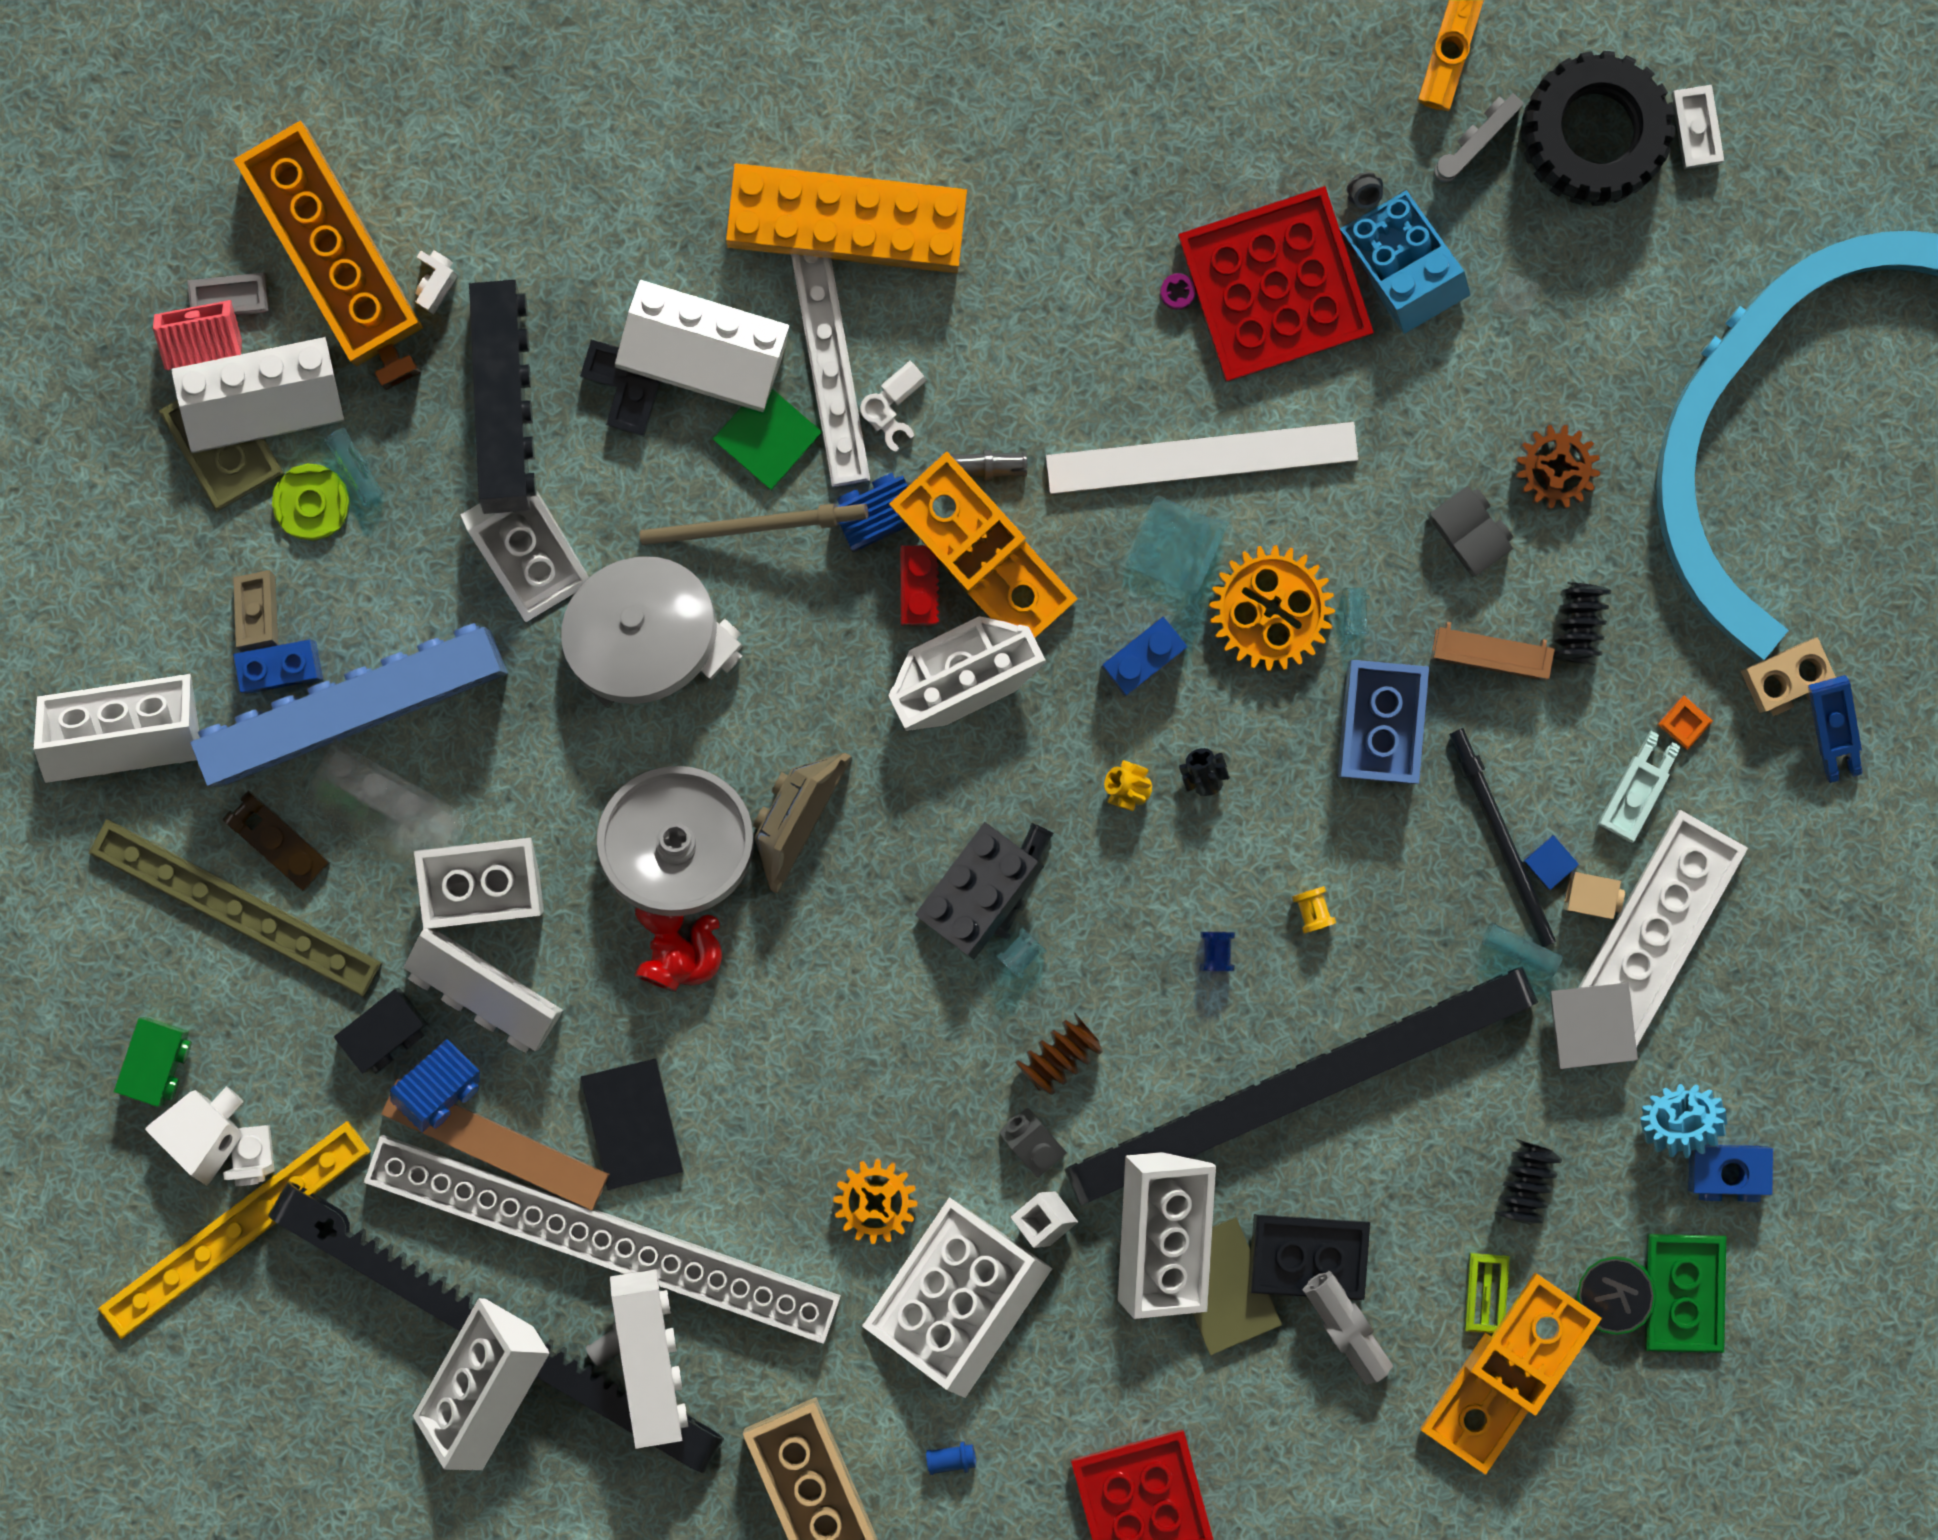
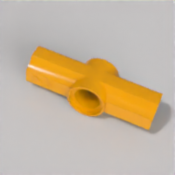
(1444, 73)

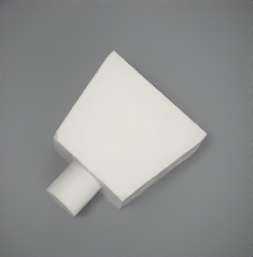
(199, 1132)

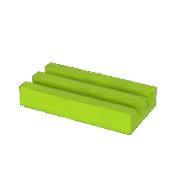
(1489, 1259)

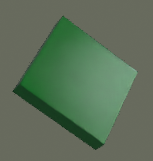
(768, 440)

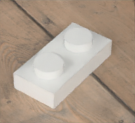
(1697, 126)

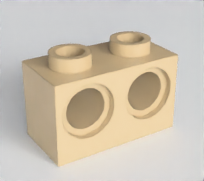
(1786, 669)

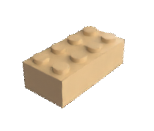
(807, 1476)

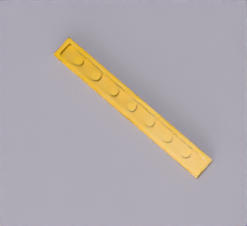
(230, 1232)

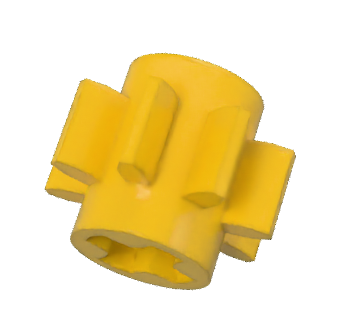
(1128, 785)

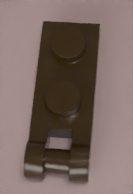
(277, 841)

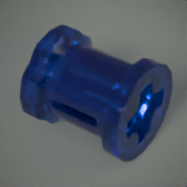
(1217, 951)

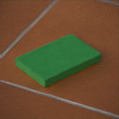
(1689, 1292)

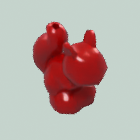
(674, 958)

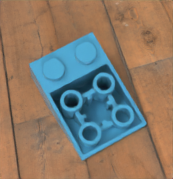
(1406, 261)

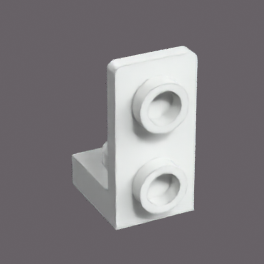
(252, 1156)

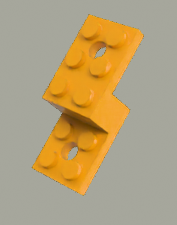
(981, 547)
(1510, 1373)

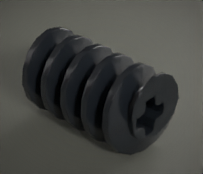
(1580, 623)
(1529, 1183)

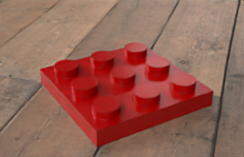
(1143, 1491)

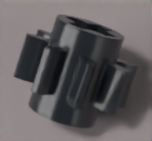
(1204, 772)

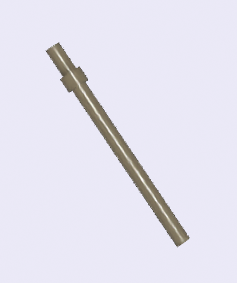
(826, 516)

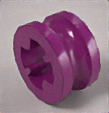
(1181, 303)

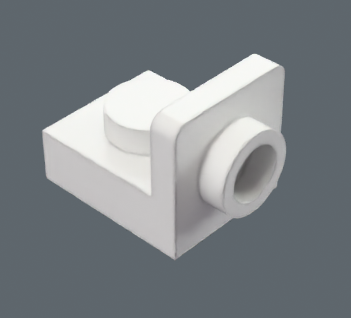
(435, 287)

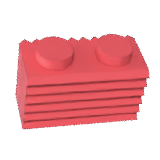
(197, 334)

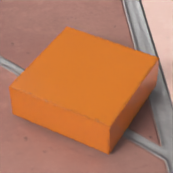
(1685, 722)

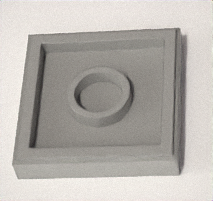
(1593, 1025)

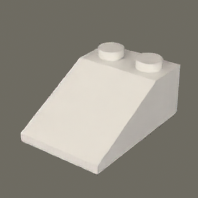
(527, 555)

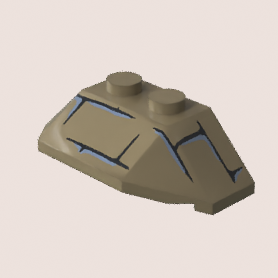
(794, 814)

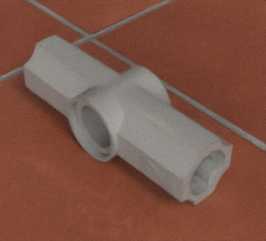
(1348, 1328)

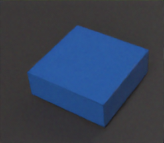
(1551, 862)

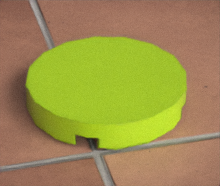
(320, 509)

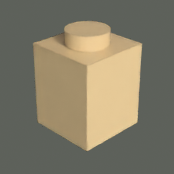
(1593, 895)

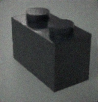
(381, 1031)

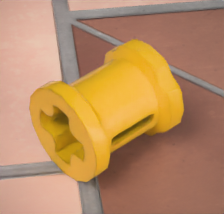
(1322, 917)

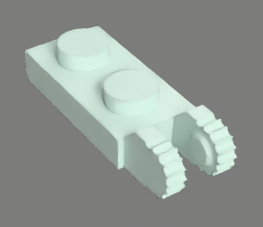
(1637, 791)

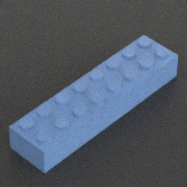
(348, 707)

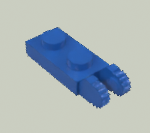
(1836, 725)

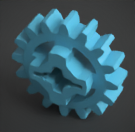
(1683, 1120)

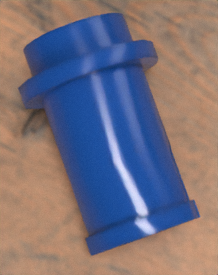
(951, 1459)

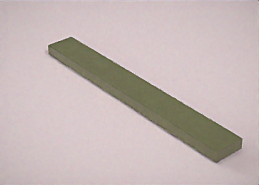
(235, 907)

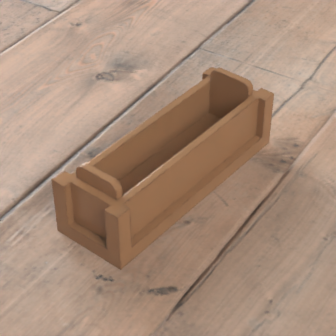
(1492, 653)

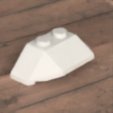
(963, 672)

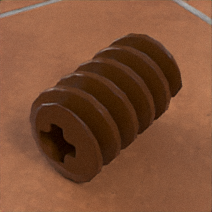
(1060, 1055)

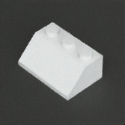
(478, 883)

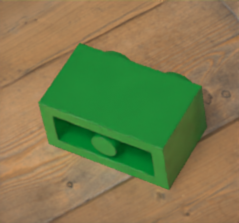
(152, 1062)

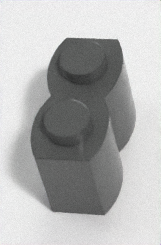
(1471, 530)

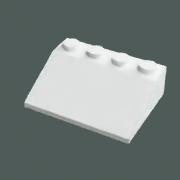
(957, 1298)

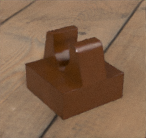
(396, 368)

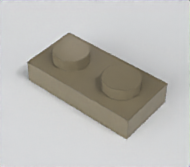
(255, 611)

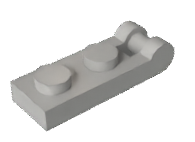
(1476, 139)

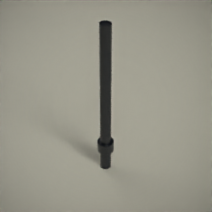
(1472, 767)

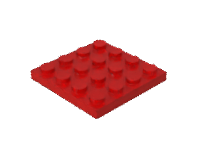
(1275, 284)

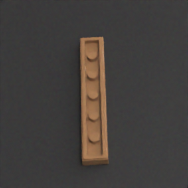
(514, 1154)

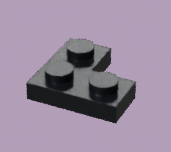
(634, 392)

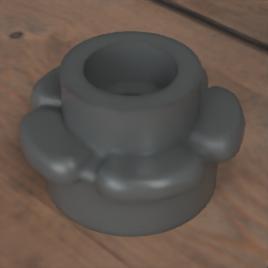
(1365, 190)

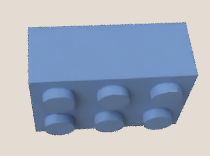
(1383, 722)

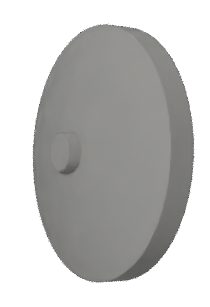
(639, 630)
(675, 841)

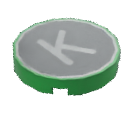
(1618, 1293)

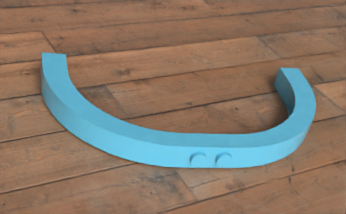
(1675, 484)

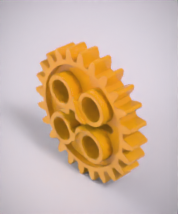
(1290, 578)

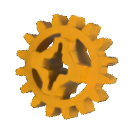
(888, 1189)

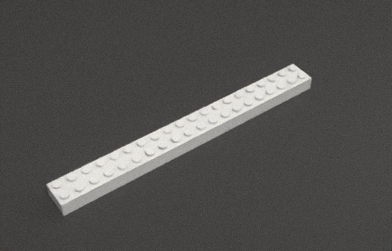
(601, 1238)

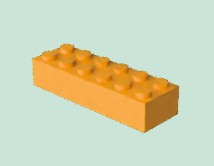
(846, 218)
(328, 243)

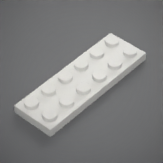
(1665, 914)

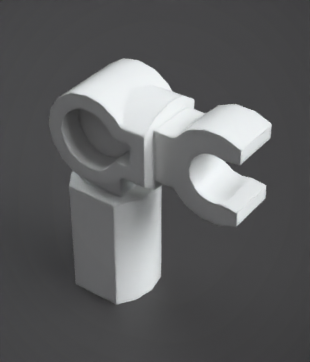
(877, 408)

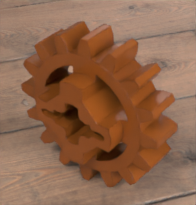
(1554, 484)

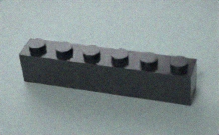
(500, 397)

